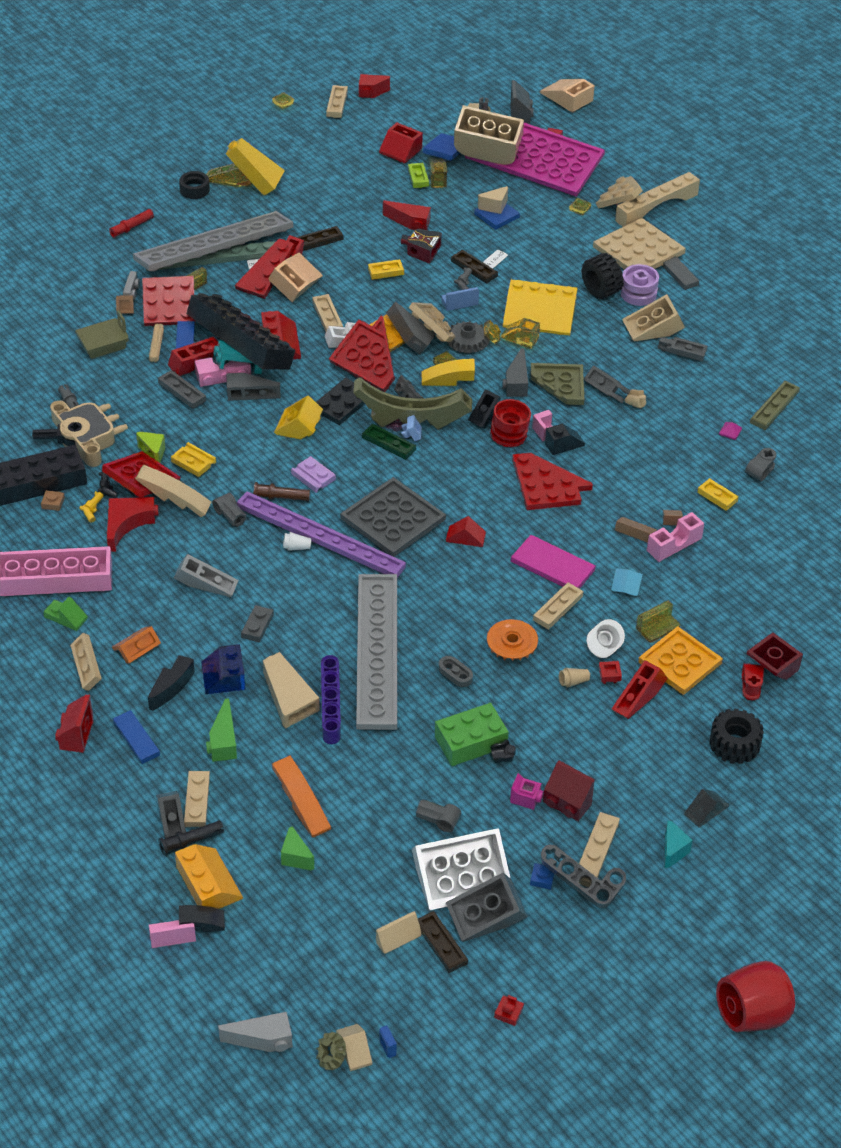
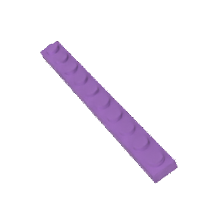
(321, 534)

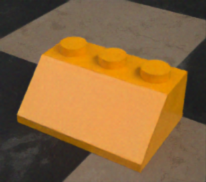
(207, 876)

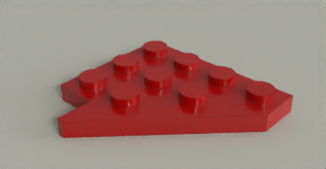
(366, 354)
(547, 484)

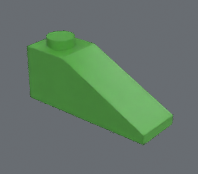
(222, 737)

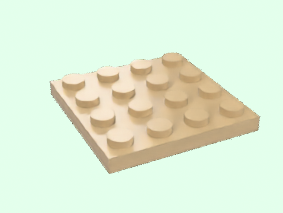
(639, 244)

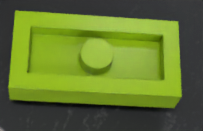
(418, 175)

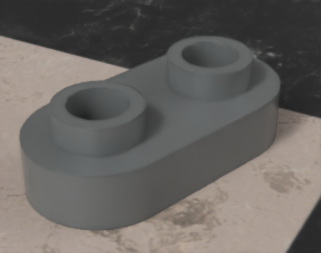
(458, 672)

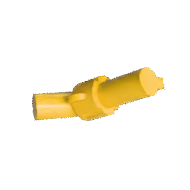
(91, 505)

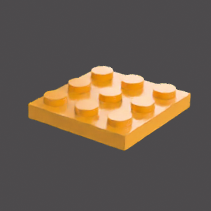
(682, 659)

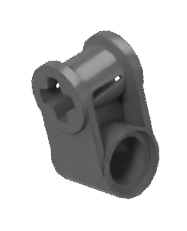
(761, 464)

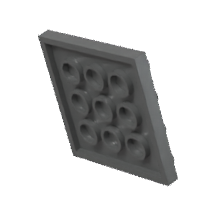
(393, 517)

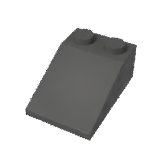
(486, 908)

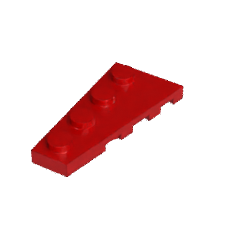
(256, 279)

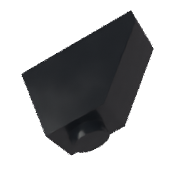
(562, 439)

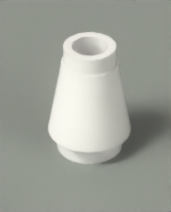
(296, 542)

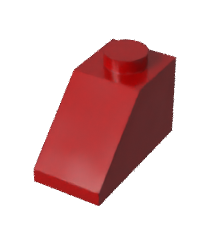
(373, 85)

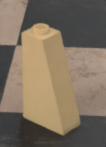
(289, 691)

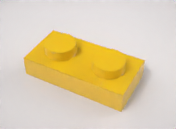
(386, 269)
(717, 494)

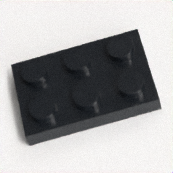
(340, 402)

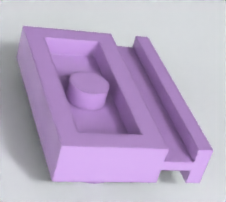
(313, 474)

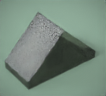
(705, 807)

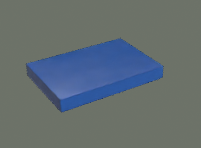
(442, 147)

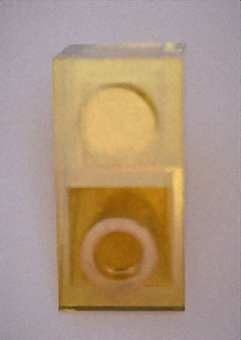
(523, 332)

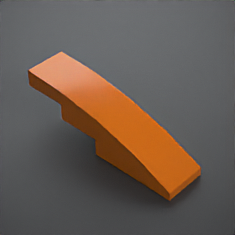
(301, 796)

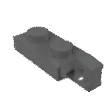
(683, 347)

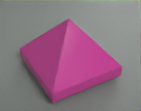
(730, 430)

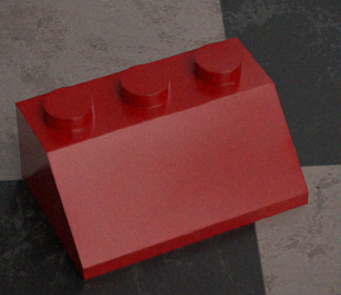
(282, 327)

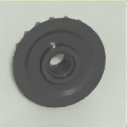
(468, 337)

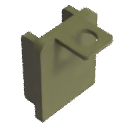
(104, 336)

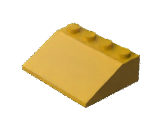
(544, 303)

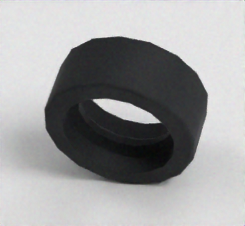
(194, 192)

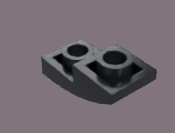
(208, 918)

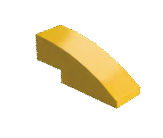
(449, 373)

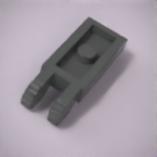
(605, 383)

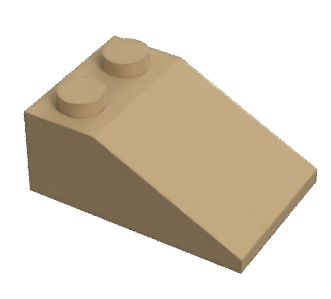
(654, 320)

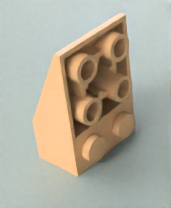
(570, 93)
(294, 276)

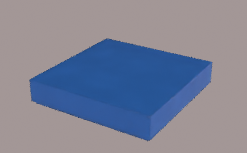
(498, 220)

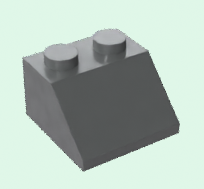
(520, 103)

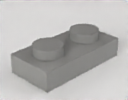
(132, 284)

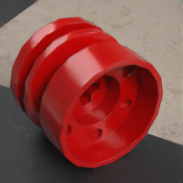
(510, 423)

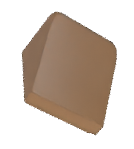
(671, 517)

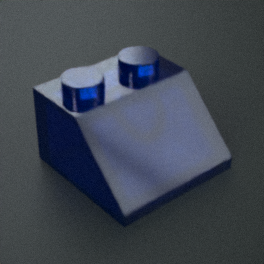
(224, 670)

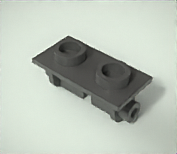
(405, 389)

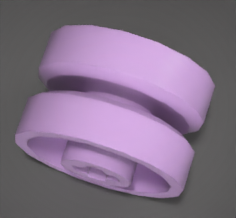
(640, 284)

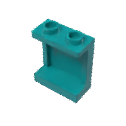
(226, 352)

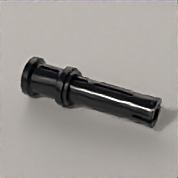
(181, 840)

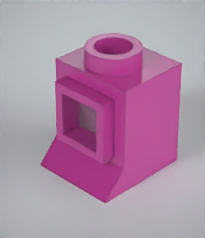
(526, 792)

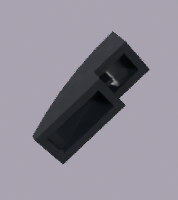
(171, 682)

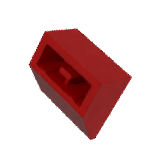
(401, 142)

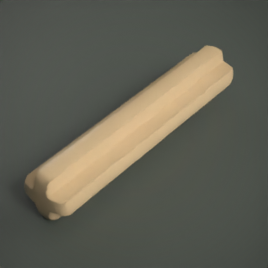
(156, 343)

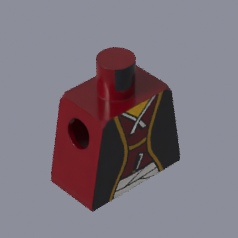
(422, 244)

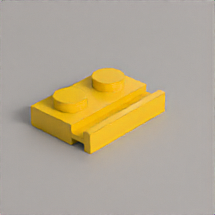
(193, 459)

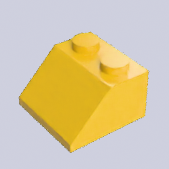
(299, 419)

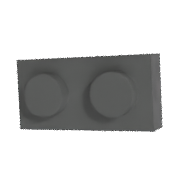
(257, 623)

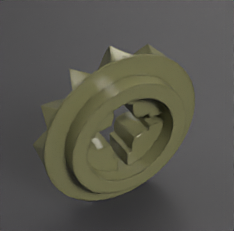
(337, 1049)

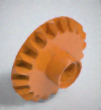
(512, 639)

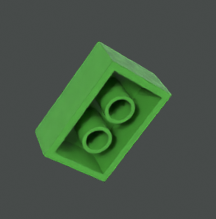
(470, 733)

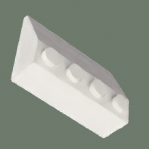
(458, 865)

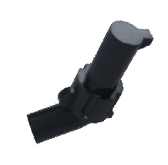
(106, 487)

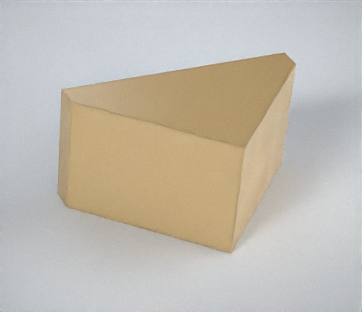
(493, 200)
(356, 1047)

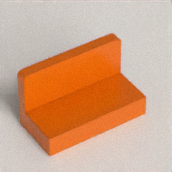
(137, 644)

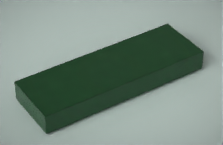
(389, 441)

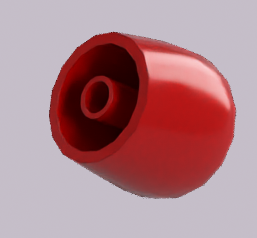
(756, 997)

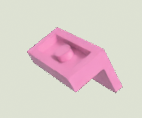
(171, 933)

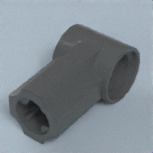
(228, 507)
(443, 816)

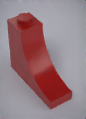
(128, 514)

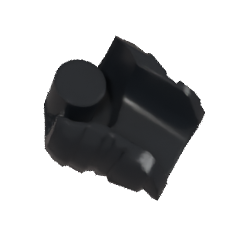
(503, 751)

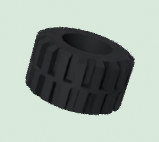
(602, 275)
(739, 724)

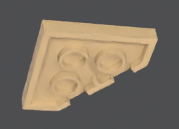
(623, 190)
(433, 320)

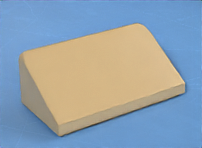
(398, 932)

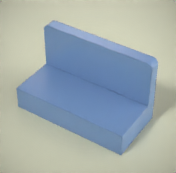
(460, 299)

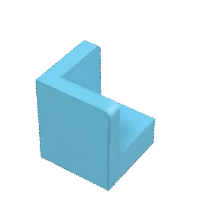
(626, 582)

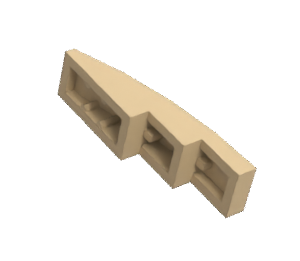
(169, 487)

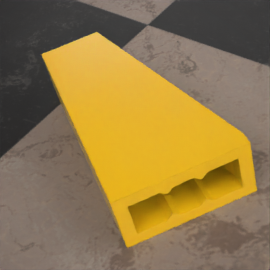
(255, 165)

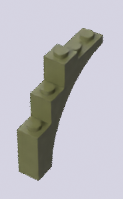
(388, 408)

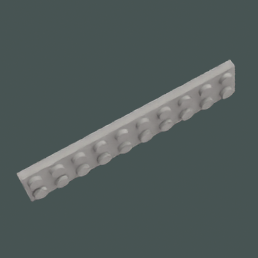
(212, 241)
(377, 652)

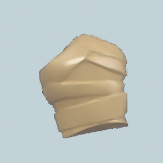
(636, 398)

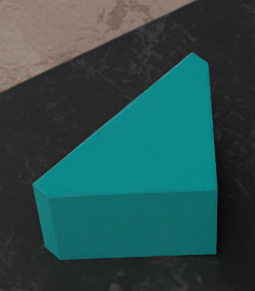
(676, 844)

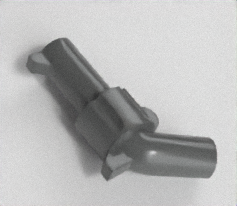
(462, 280)

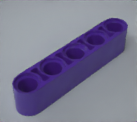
(330, 700)

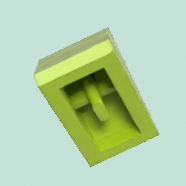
(151, 444)

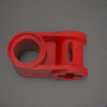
(752, 680)

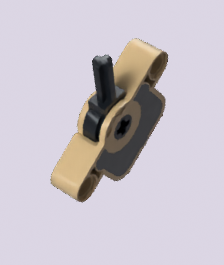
(84, 427)

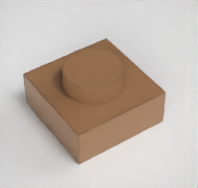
(125, 303)
(52, 500)

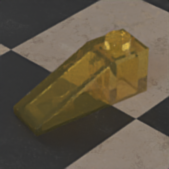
(437, 172)
(228, 175)

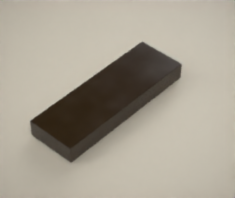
(321, 238)
(479, 269)
(442, 942)

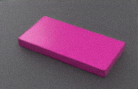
(552, 562)

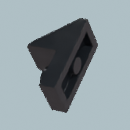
(484, 409)

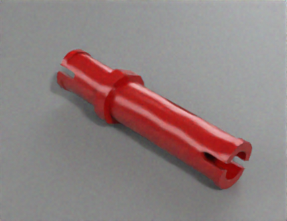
(126, 225)

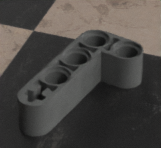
(579, 873)

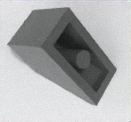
(170, 813)

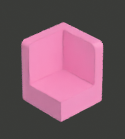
(541, 422)

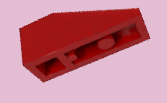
(407, 214)
(183, 358)
(640, 689)

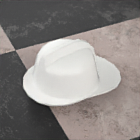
(605, 638)

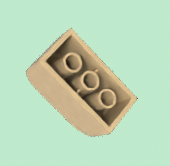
(488, 135)

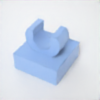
(412, 428)

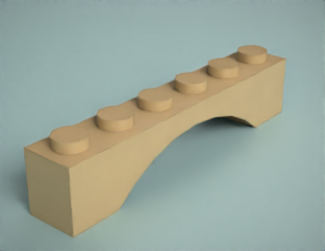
(682, 187)

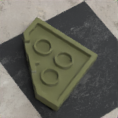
(560, 380)

